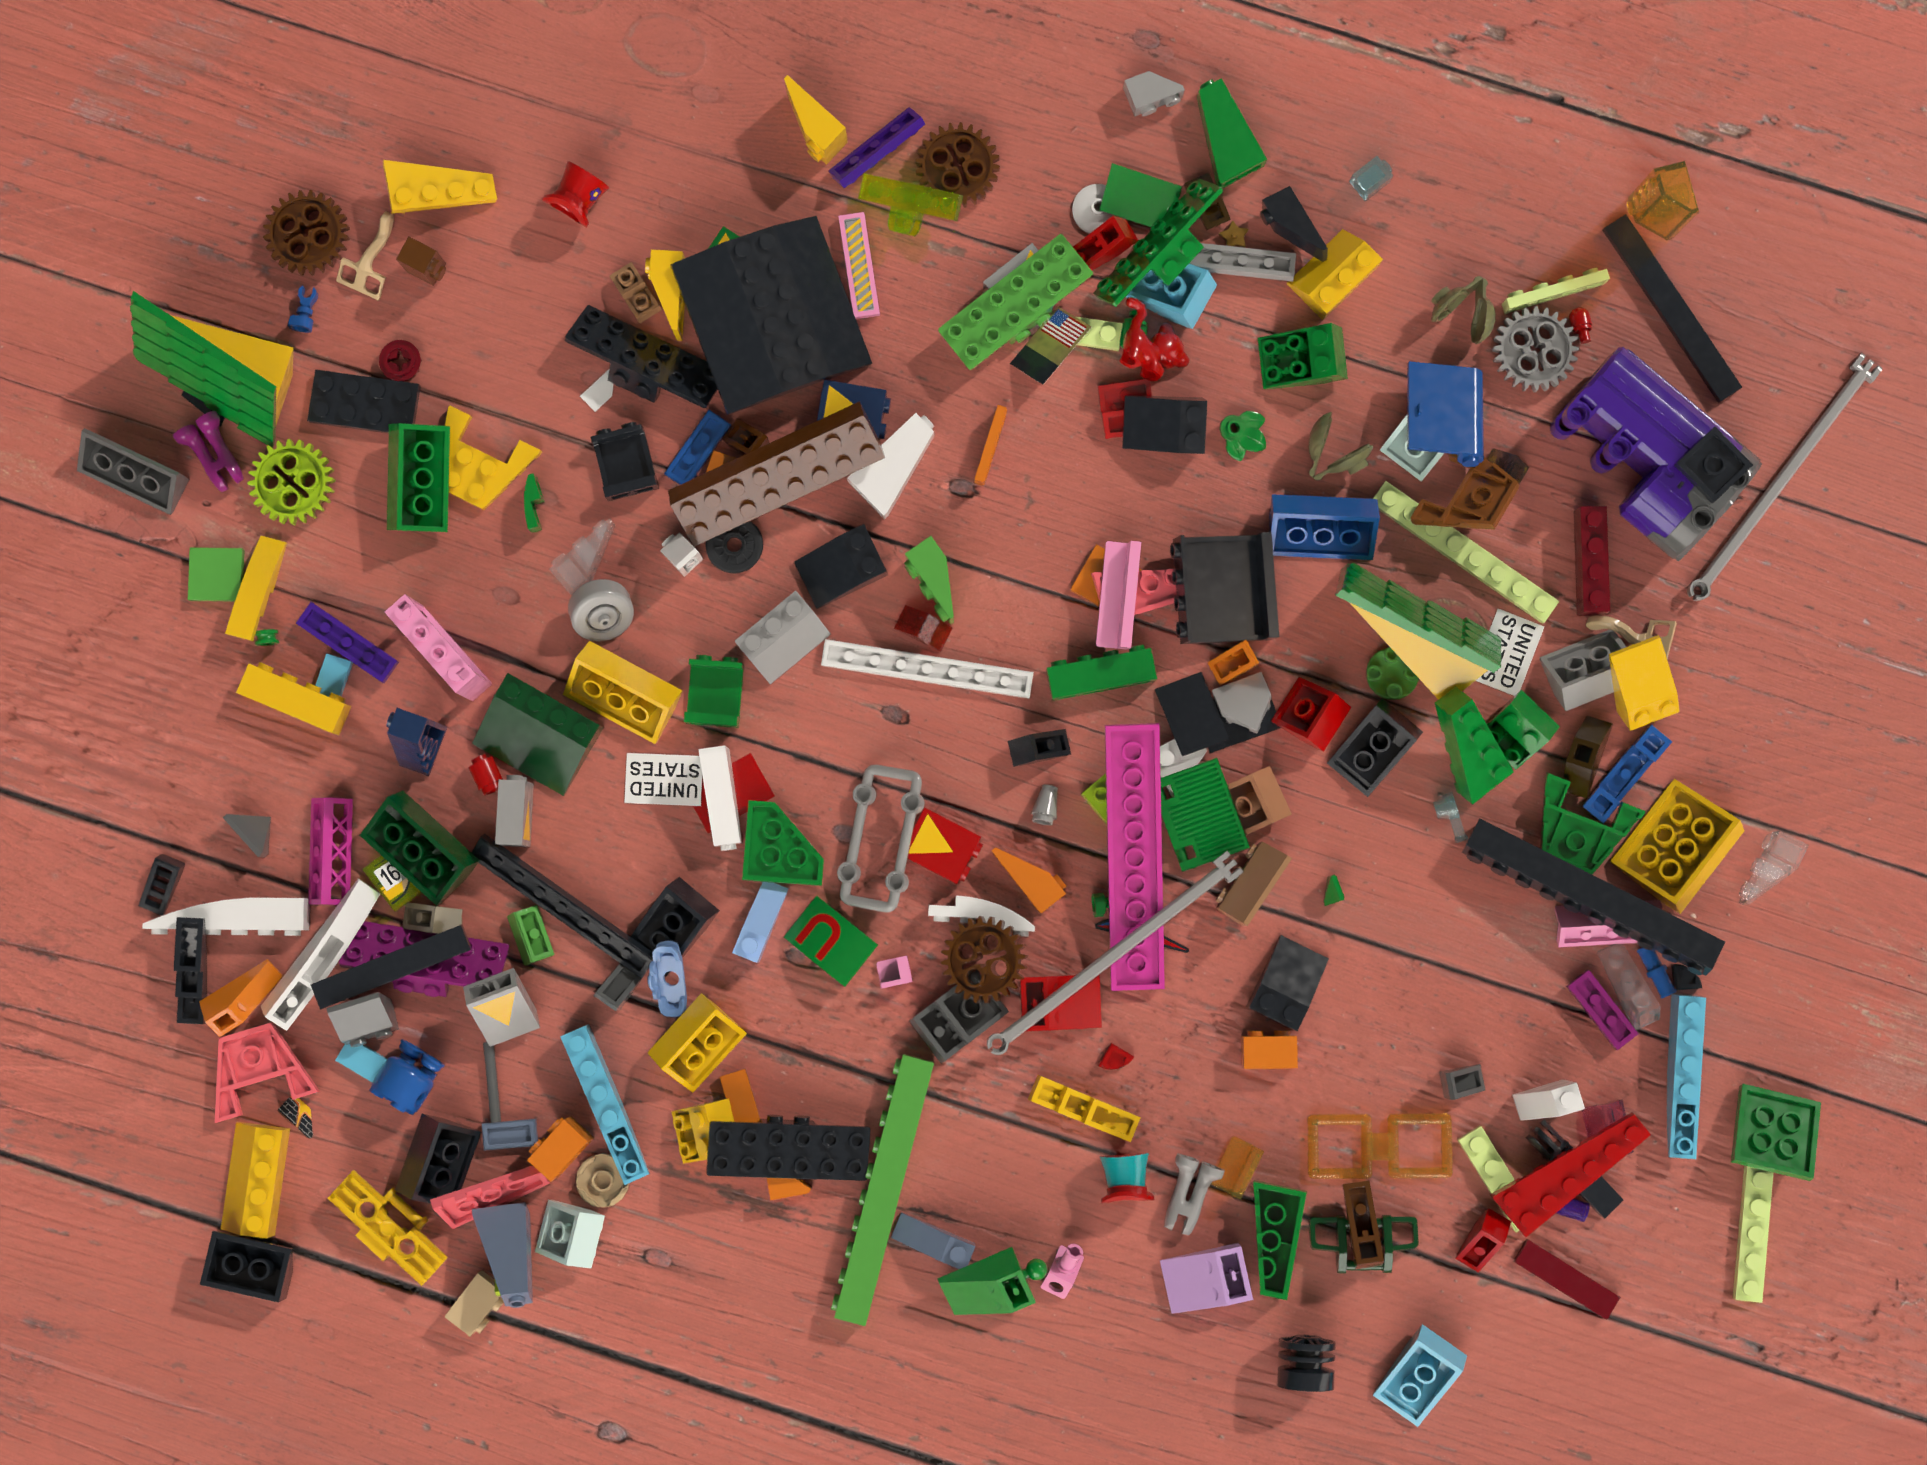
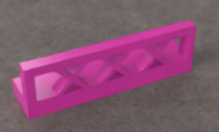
(321, 850)

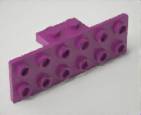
(377, 939)

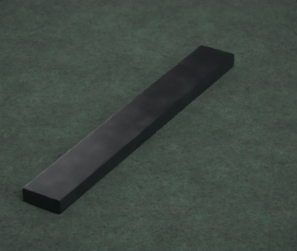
(1672, 308)
(563, 906)

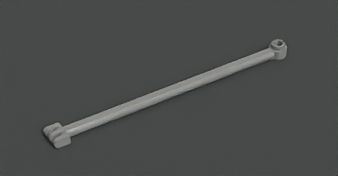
(1805, 448)
(1116, 952)

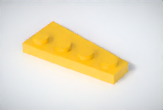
(431, 187)

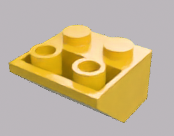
(693, 1127)

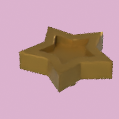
(1234, 235)

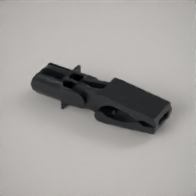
(1599, 1193)

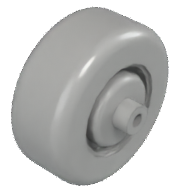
(600, 610)

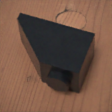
(1039, 747)

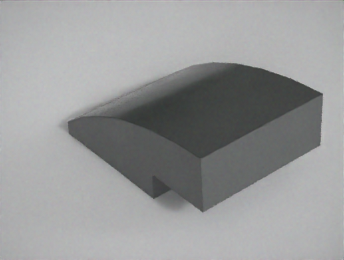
(955, 1022)

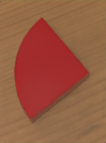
(1115, 1058)

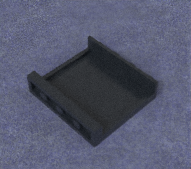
(1225, 588)

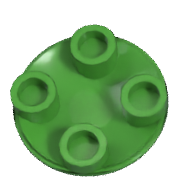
(1390, 675)

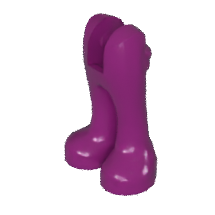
(191, 437)

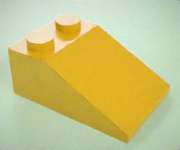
(820, 129)
(666, 287)
(1643, 683)

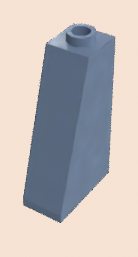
(507, 1243)

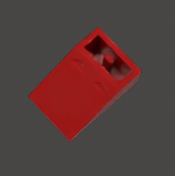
(1077, 1012)

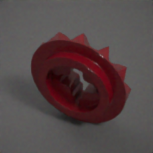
(391, 352)

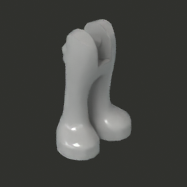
(1192, 1208)

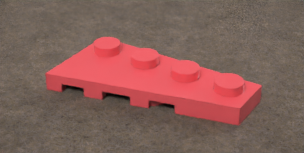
(1154, 589)
(457, 1206)

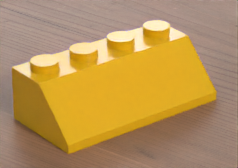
(622, 692)
(255, 1180)

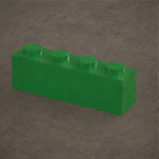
(1101, 673)

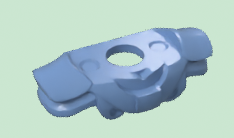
(671, 998)

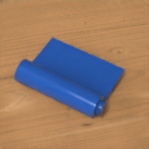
(1446, 410)

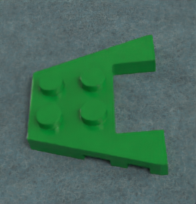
(1577, 837)

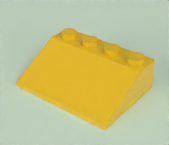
(1678, 845)

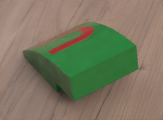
(831, 941)

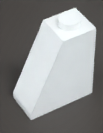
(1549, 1100)

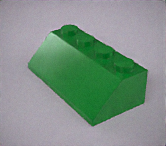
(418, 477)

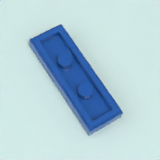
(698, 448)

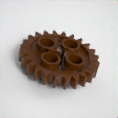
(978, 156)
(314, 254)
(991, 982)

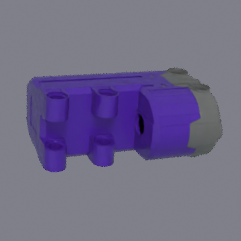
(1650, 429)

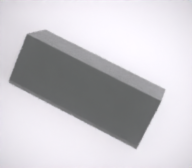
(130, 472)

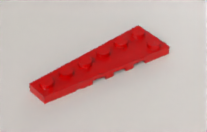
(1553, 1185)

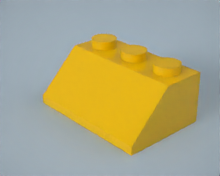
(1330, 282)
(696, 1043)

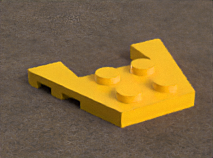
(477, 475)

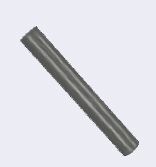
(492, 1083)

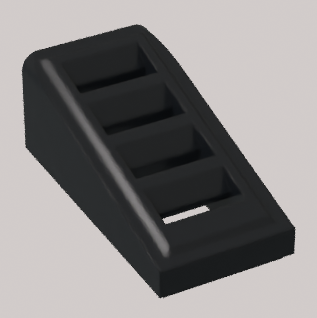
(174, 877)

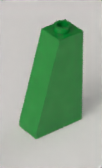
(1228, 137)

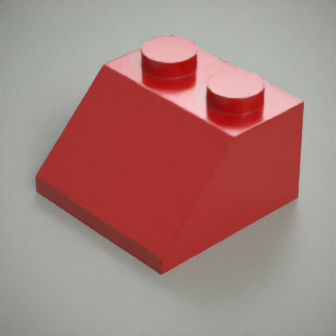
(1311, 713)

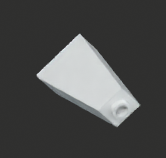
(886, 479)
(721, 797)

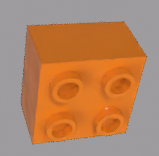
(560, 1148)

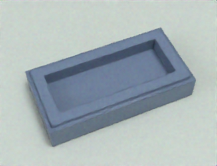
(509, 1134)

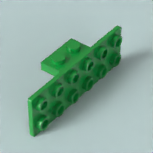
(1165, 248)

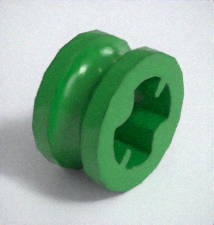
(266, 637)

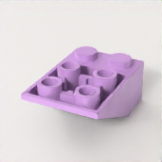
(1206, 1279)

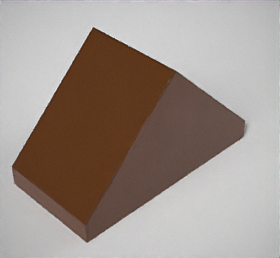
(744, 437)

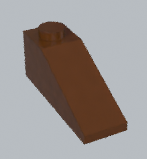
(1362, 1225)

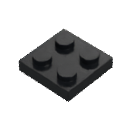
(1713, 465)

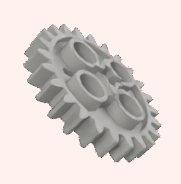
(1511, 354)

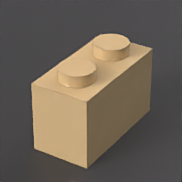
(475, 1304)

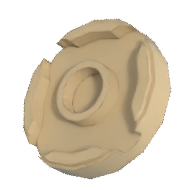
(600, 1181)

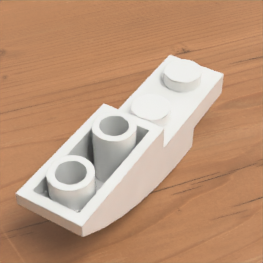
(973, 908)

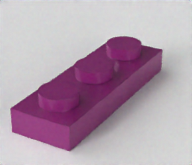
(1602, 1010)

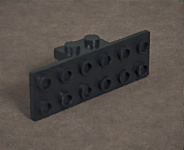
(642, 360)
(788, 1149)

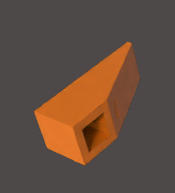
(238, 998)

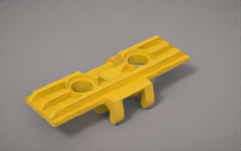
(382, 1233)

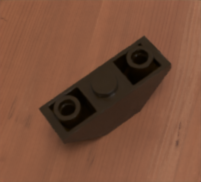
(1586, 755)

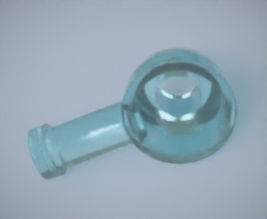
(1447, 809)

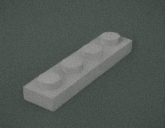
(1246, 262)

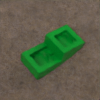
(532, 497)

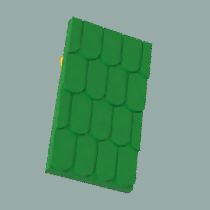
(224, 369)
(1423, 634)

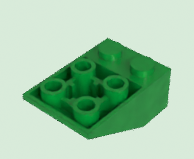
(1303, 357)

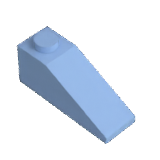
(760, 921)

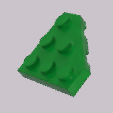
(777, 849)

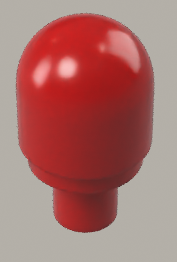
(1582, 324)

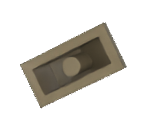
(431, 918)

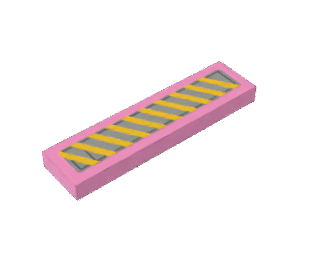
(859, 265)

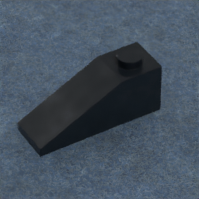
(1292, 223)

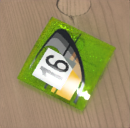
(391, 883)

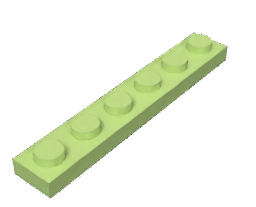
(1753, 1235)

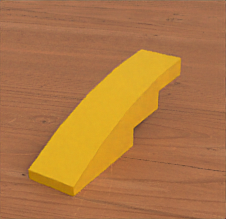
(255, 588)
(1084, 1108)

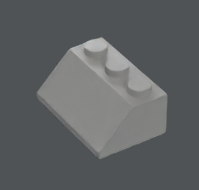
(782, 637)
(1582, 669)

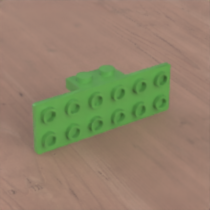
(1016, 303)

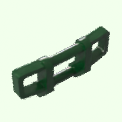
(1384, 1223)

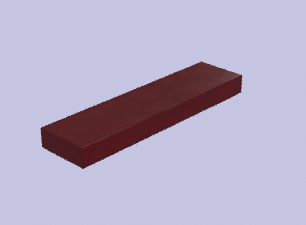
(1566, 1279)

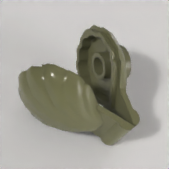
(1484, 316)
(1352, 462)

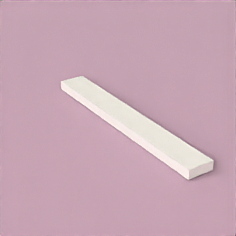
(927, 668)

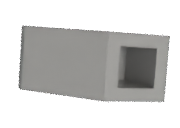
(1151, 91)

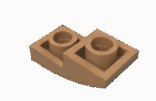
(635, 292)

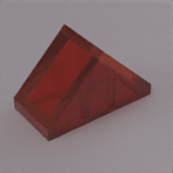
(923, 627)

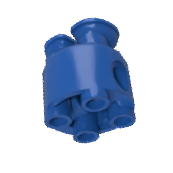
(405, 1082)

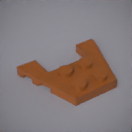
(1477, 502)

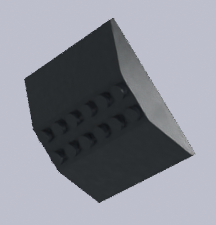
(770, 313)

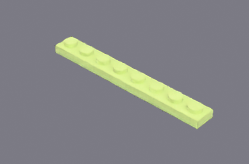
(1468, 556)

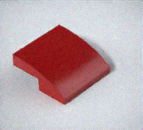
(1112, 403)

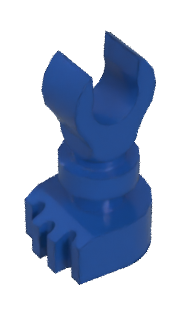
(302, 322)

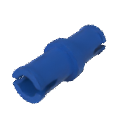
(1657, 972)

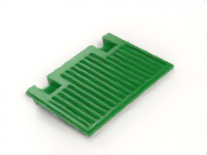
(1201, 815)

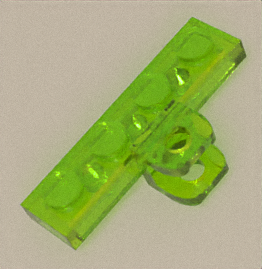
(909, 202)

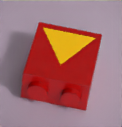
(943, 846)

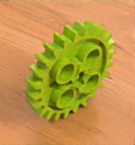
(307, 464)

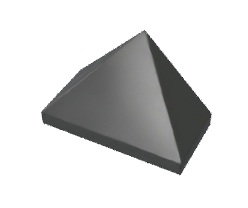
(252, 830)

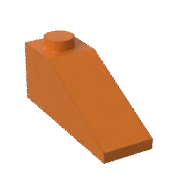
(1034, 882)

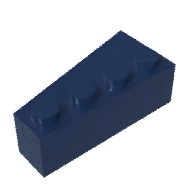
(415, 740)

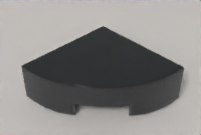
(1684, 979)

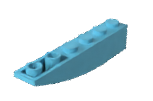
(1684, 1074)
(605, 1103)

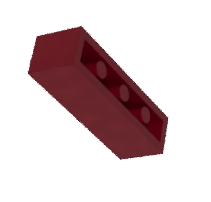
(1591, 560)

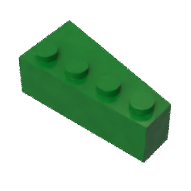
(1472, 748)
(1278, 1229)

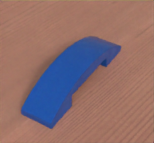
(1626, 773)

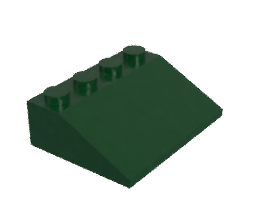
(536, 734)

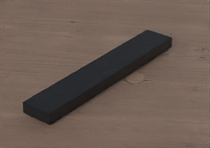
(391, 967)

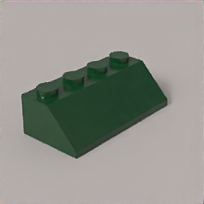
(419, 847)

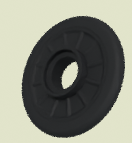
(742, 559)

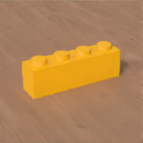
(294, 699)

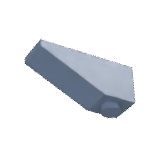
(933, 1241)

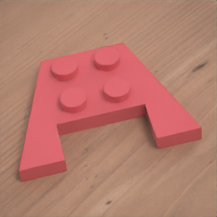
(253, 1058)

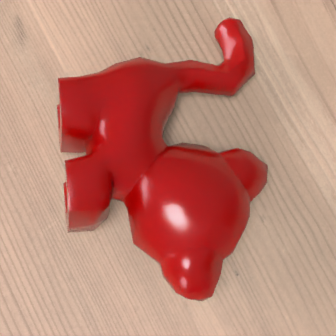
(1161, 352)

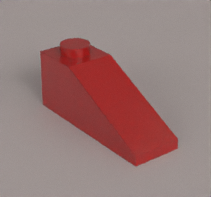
(1106, 242)

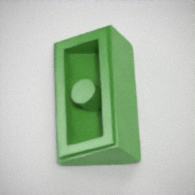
(530, 935)

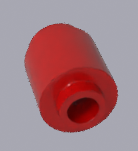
(485, 774)

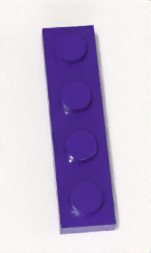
(876, 147)
(347, 642)

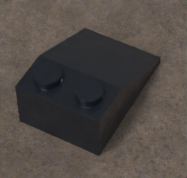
(1165, 424)
(841, 566)
(1375, 747)
(676, 916)
(1288, 983)

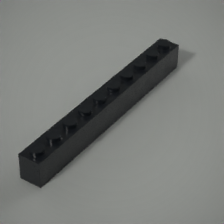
(1593, 897)

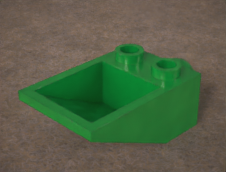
(992, 1285)

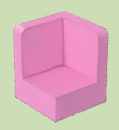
(894, 972)

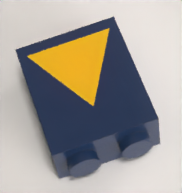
(840, 395)

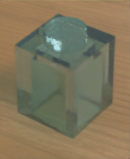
(1371, 178)

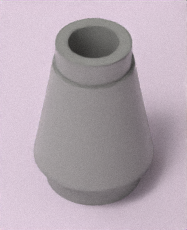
(1045, 807)

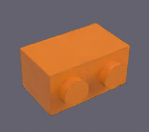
(1269, 1052)

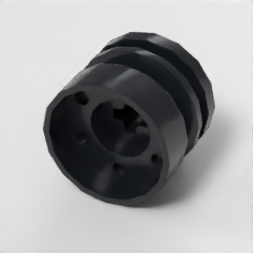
(1306, 1363)

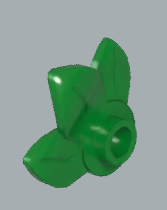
(1247, 435)

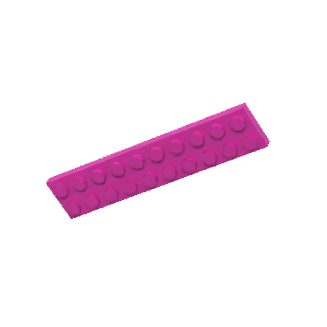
(1134, 851)

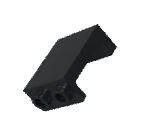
(624, 461)

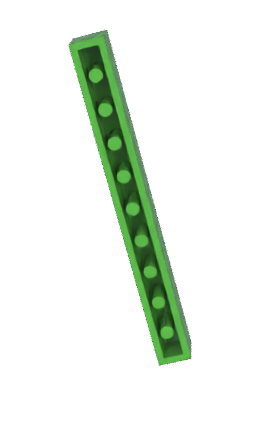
(884, 1189)

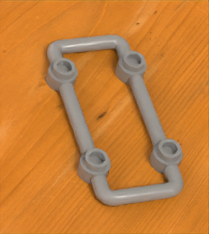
(896, 880)

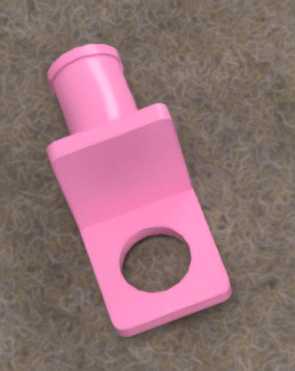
(1064, 1270)

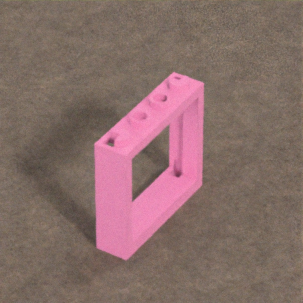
(438, 648)

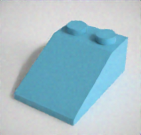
(1181, 300)
(1421, 1375)

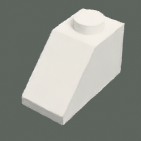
(681, 553)

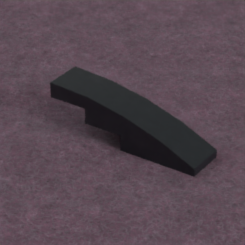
(190, 969)

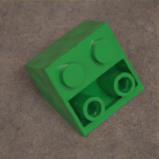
(1521, 729)

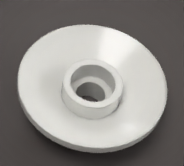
(1083, 208)

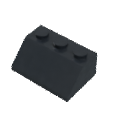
(437, 1159)
(248, 1267)

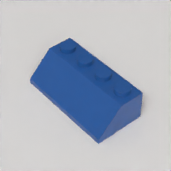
(1323, 526)

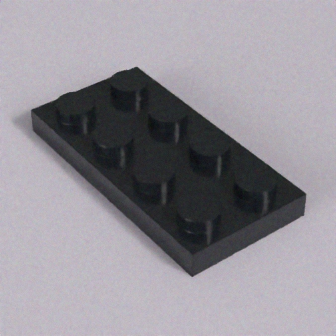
(361, 401)

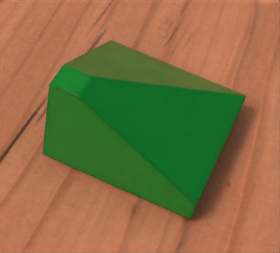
(1333, 891)

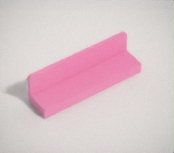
(1118, 595)
(1578, 930)

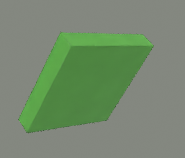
(215, 573)

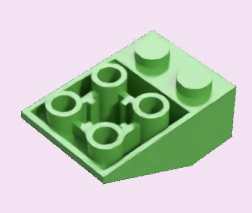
(930, 566)

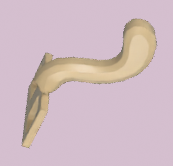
(364, 265)
(1627, 633)

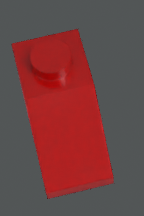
(1484, 1240)

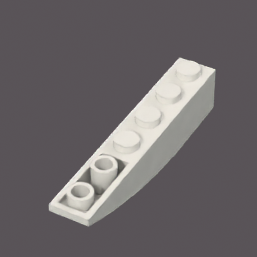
(242, 915)
(319, 956)

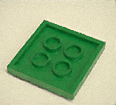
(1776, 1132)

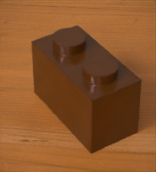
(421, 261)

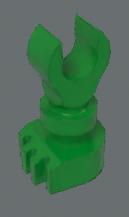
(1099, 904)

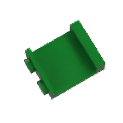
(714, 692)

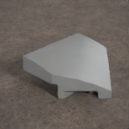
(1244, 701)

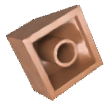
(1258, 800)

